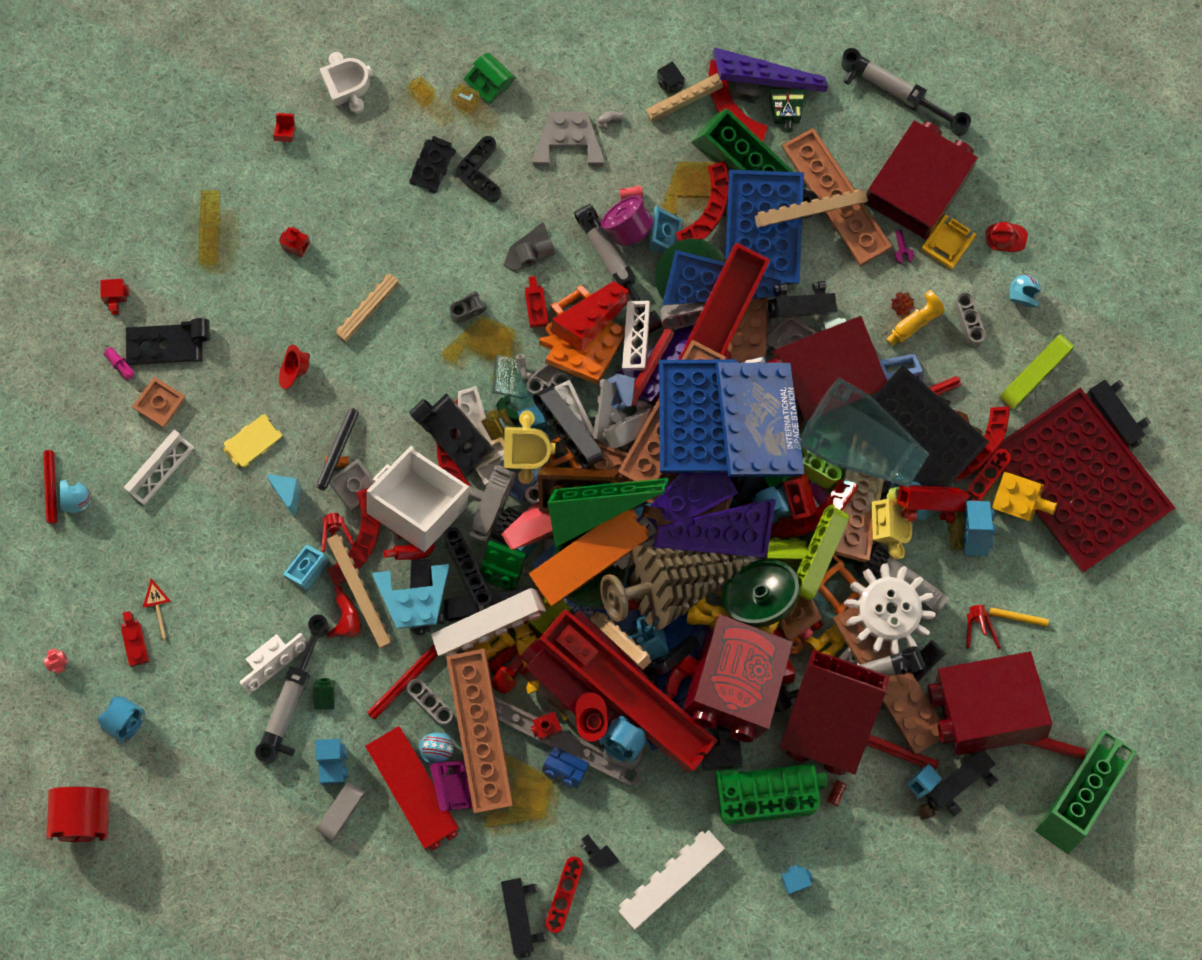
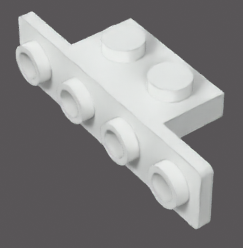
(271, 659)

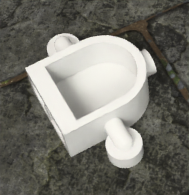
(346, 81)

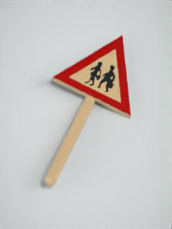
(155, 597)

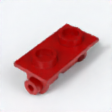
(577, 645)

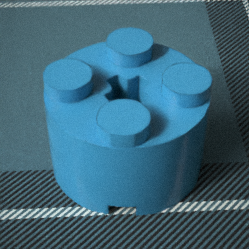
(781, 505)
(121, 719)
(623, 740)

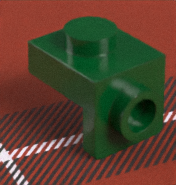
(503, 403)
(324, 694)

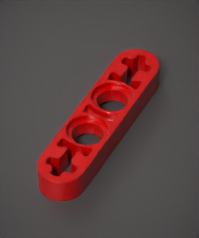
(988, 482)
(566, 895)

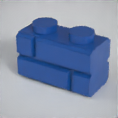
(565, 767)

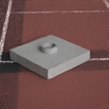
(350, 481)

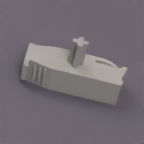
(491, 501)
(934, 604)

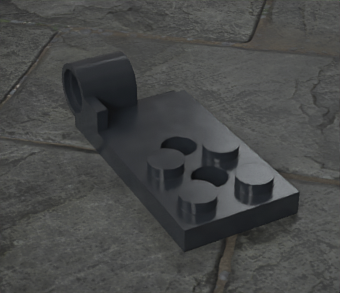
(184, 342)
(441, 421)

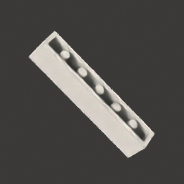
(489, 622)
(671, 880)

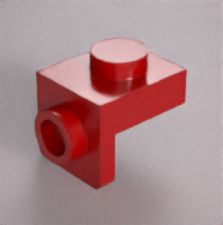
(284, 127)

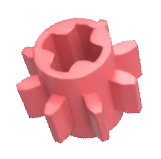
(56, 661)

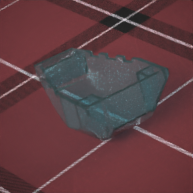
(860, 435)

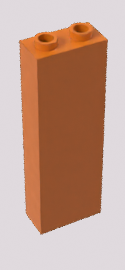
(588, 557)

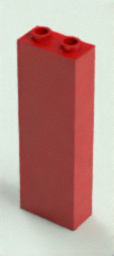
(412, 788)

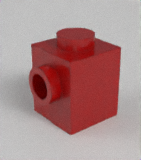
(546, 726)

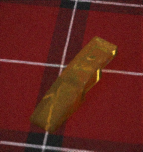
(209, 227)

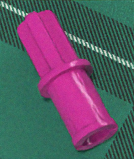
(119, 363)

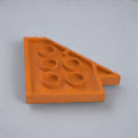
(593, 360)

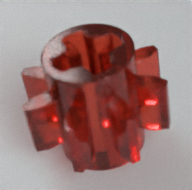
(902, 303)

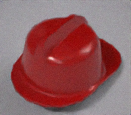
(1006, 237)
(294, 365)
(591, 716)

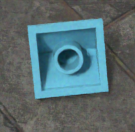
(664, 230)
(288, 490)
(307, 567)

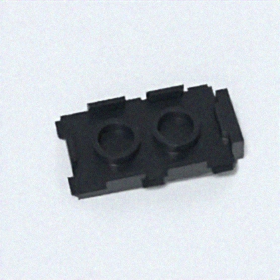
(432, 164)

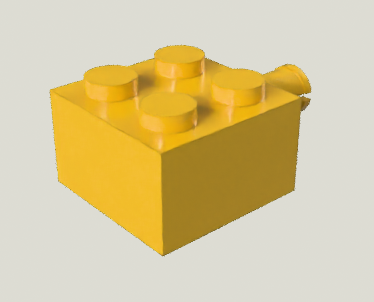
(1021, 497)

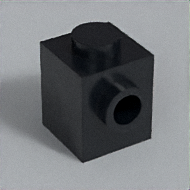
(670, 78)

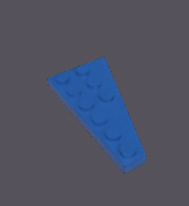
(694, 277)

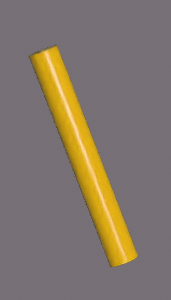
(1019, 617)

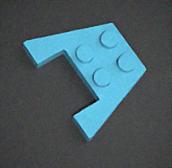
(416, 605)

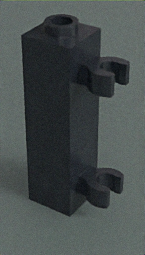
(802, 305)
(1116, 414)
(421, 577)
(960, 780)
(517, 917)

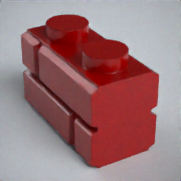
(799, 496)

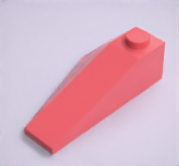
(529, 528)

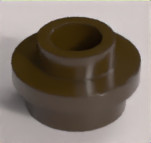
(926, 811)

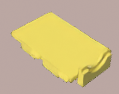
(251, 441)

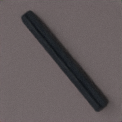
(337, 449)

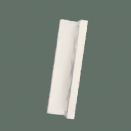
(632, 335)
(571, 398)
(152, 464)

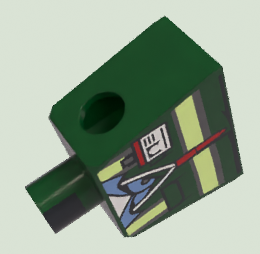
(787, 107)

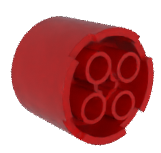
(78, 814)

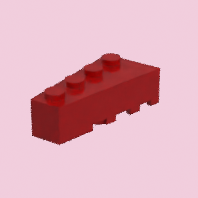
(590, 316)

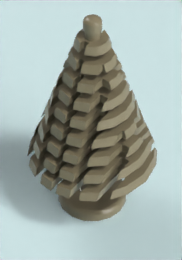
(669, 582)

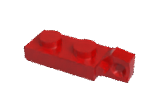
(536, 304)
(134, 640)

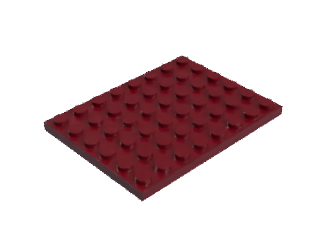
(1090, 474)

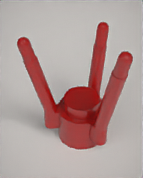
(333, 523)
(980, 615)

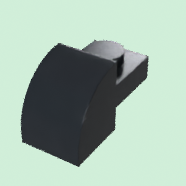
(931, 655)
(601, 858)

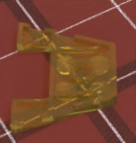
(688, 181)
(483, 337)
(529, 792)

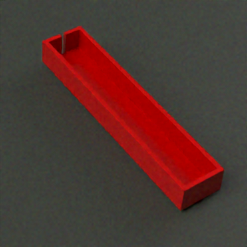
(728, 300)
(631, 695)

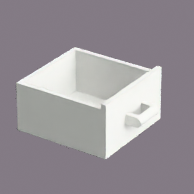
(416, 498)

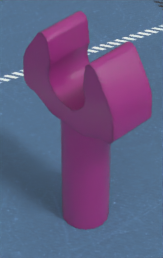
(902, 248)

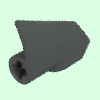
(530, 249)

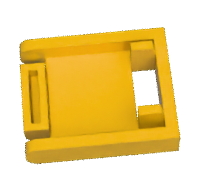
(950, 240)

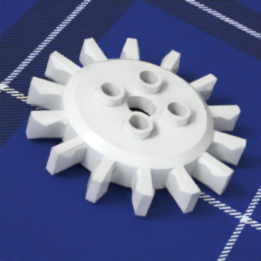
(879, 623)

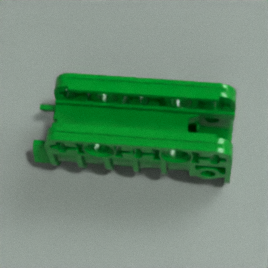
(768, 788)

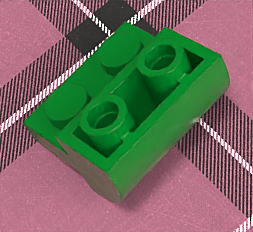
(489, 77)
(502, 566)

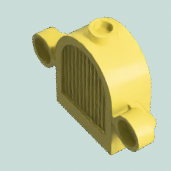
(526, 447)
(889, 525)

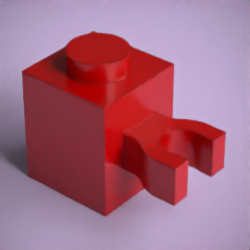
(294, 241)
(113, 292)

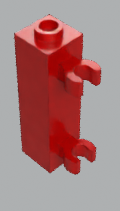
(931, 498)

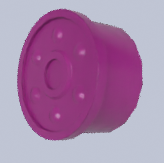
(628, 221)

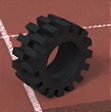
(505, 520)
(877, 559)

